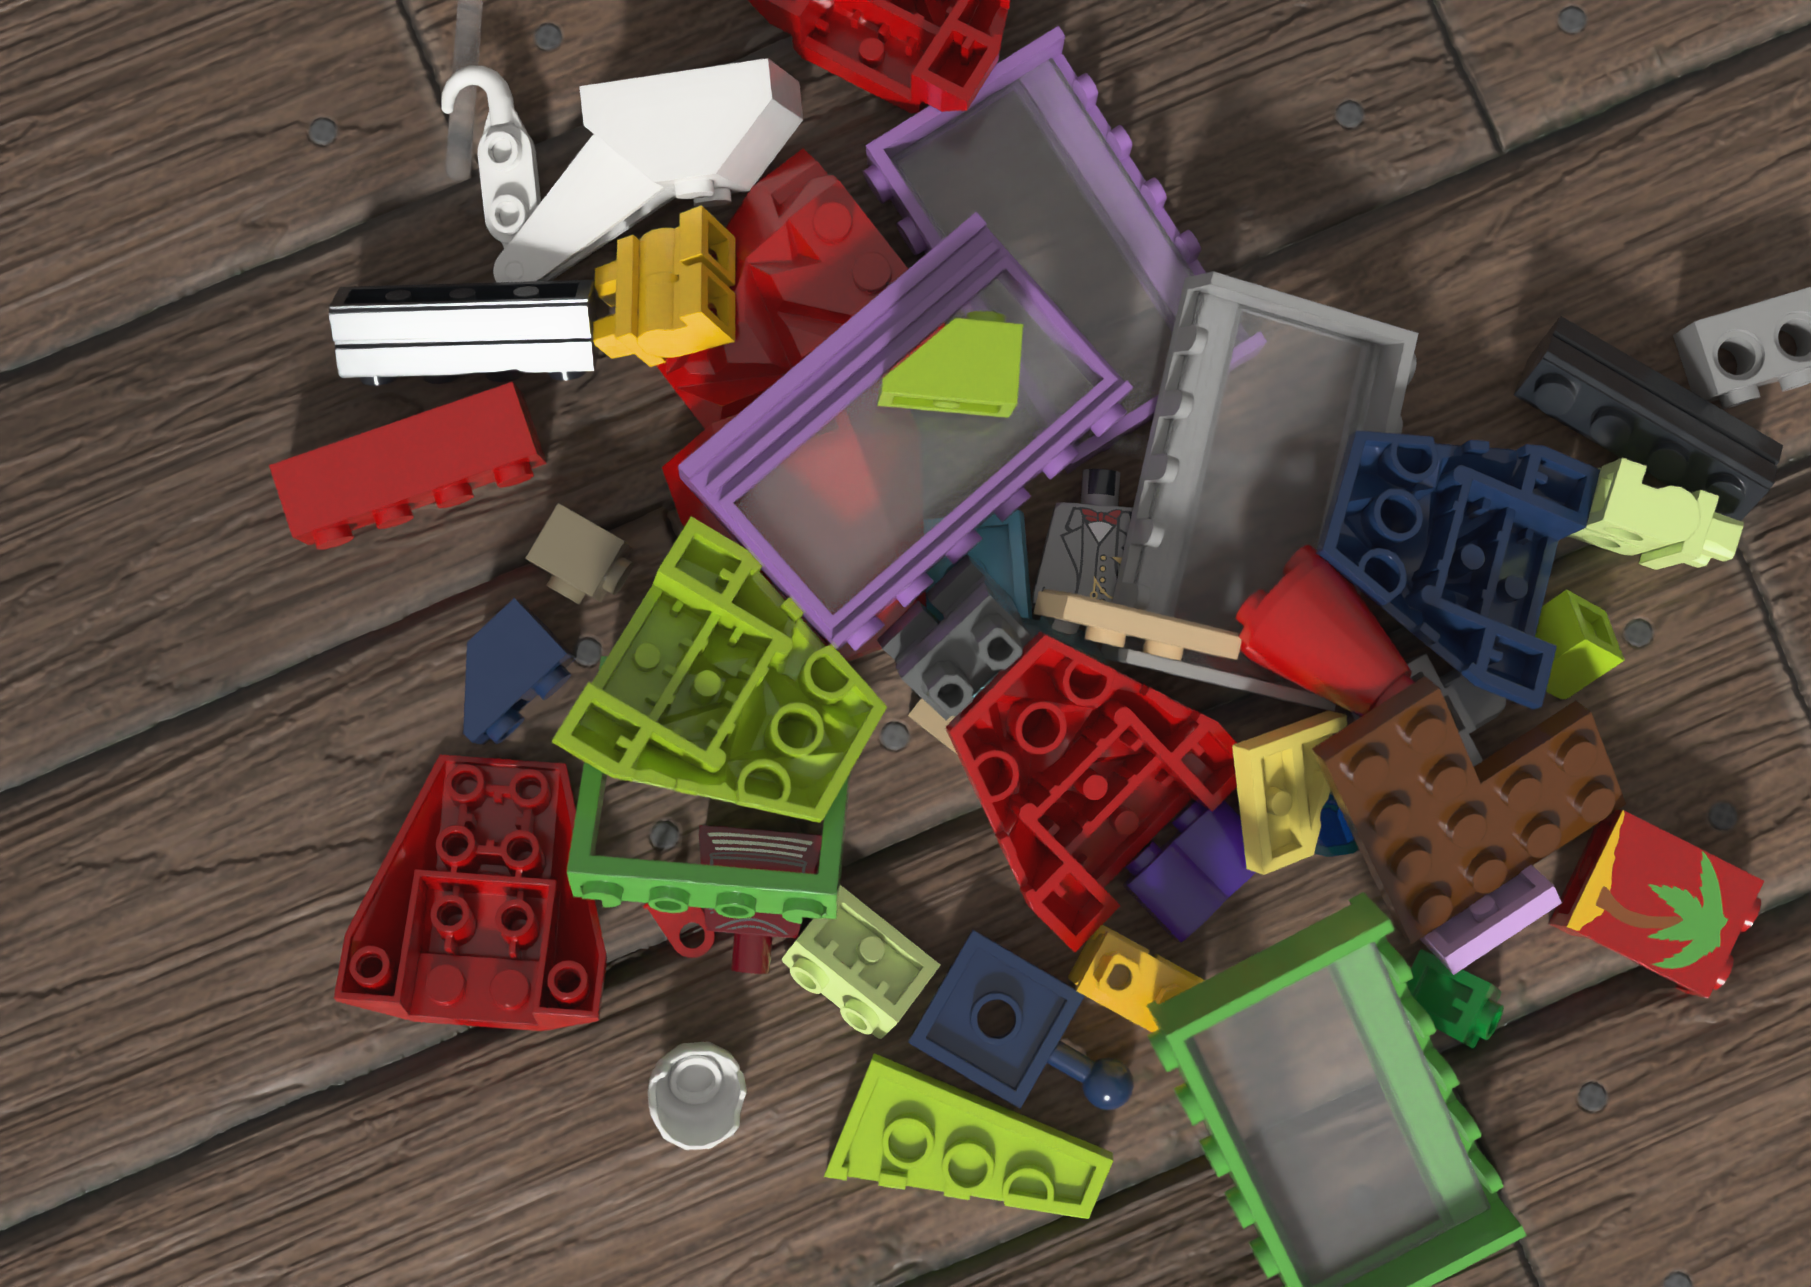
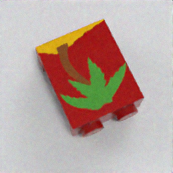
(1659, 902)

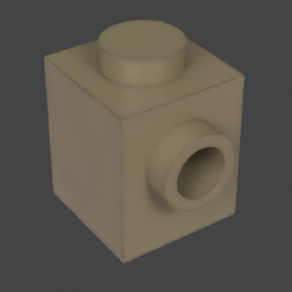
(580, 556)

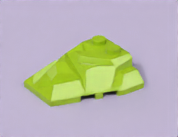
(724, 690)

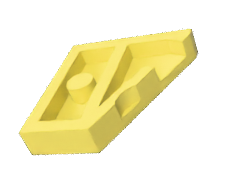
(1283, 791)

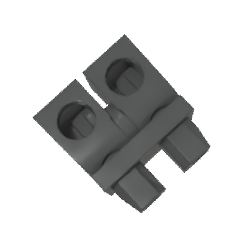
(962, 652)

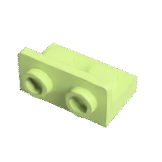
(860, 966)

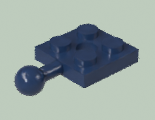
(1014, 1060)

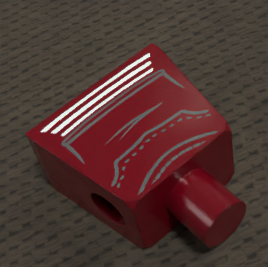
(760, 851)

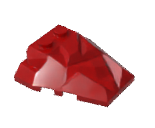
(898, 48)
(800, 274)
(1082, 775)

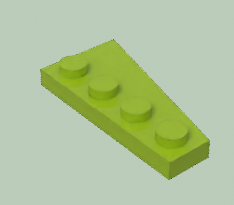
(950, 1141)

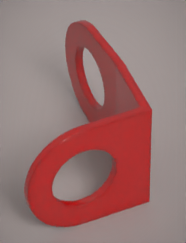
(673, 923)

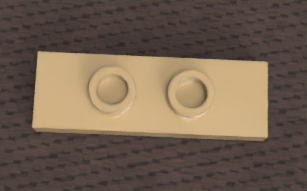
(1112, 622)

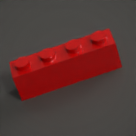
(408, 466)

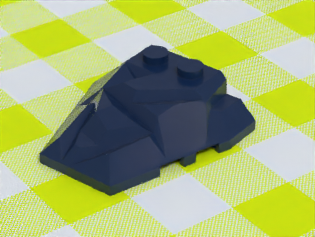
(1459, 546)

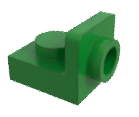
(1456, 1003)

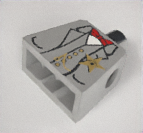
(1086, 540)

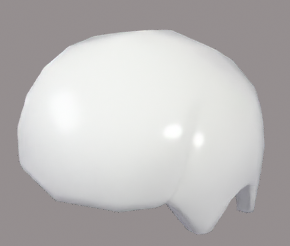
(696, 1095)

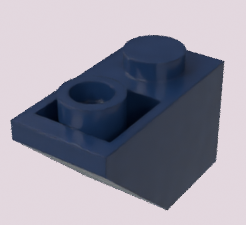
(507, 668)

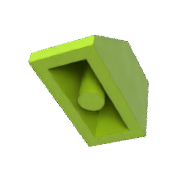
(961, 369)

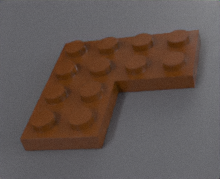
(1457, 831)

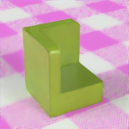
(1583, 643)

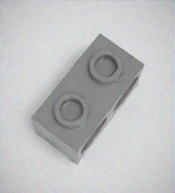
(1753, 340)

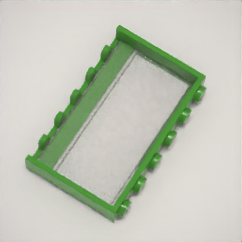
(1334, 1111)

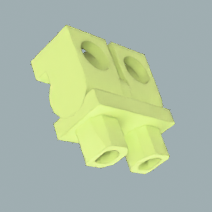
(1661, 523)

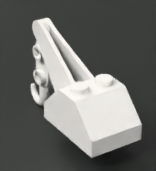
(650, 143)

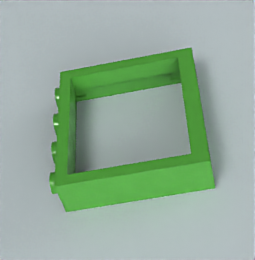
(675, 885)

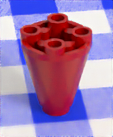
(1322, 636)

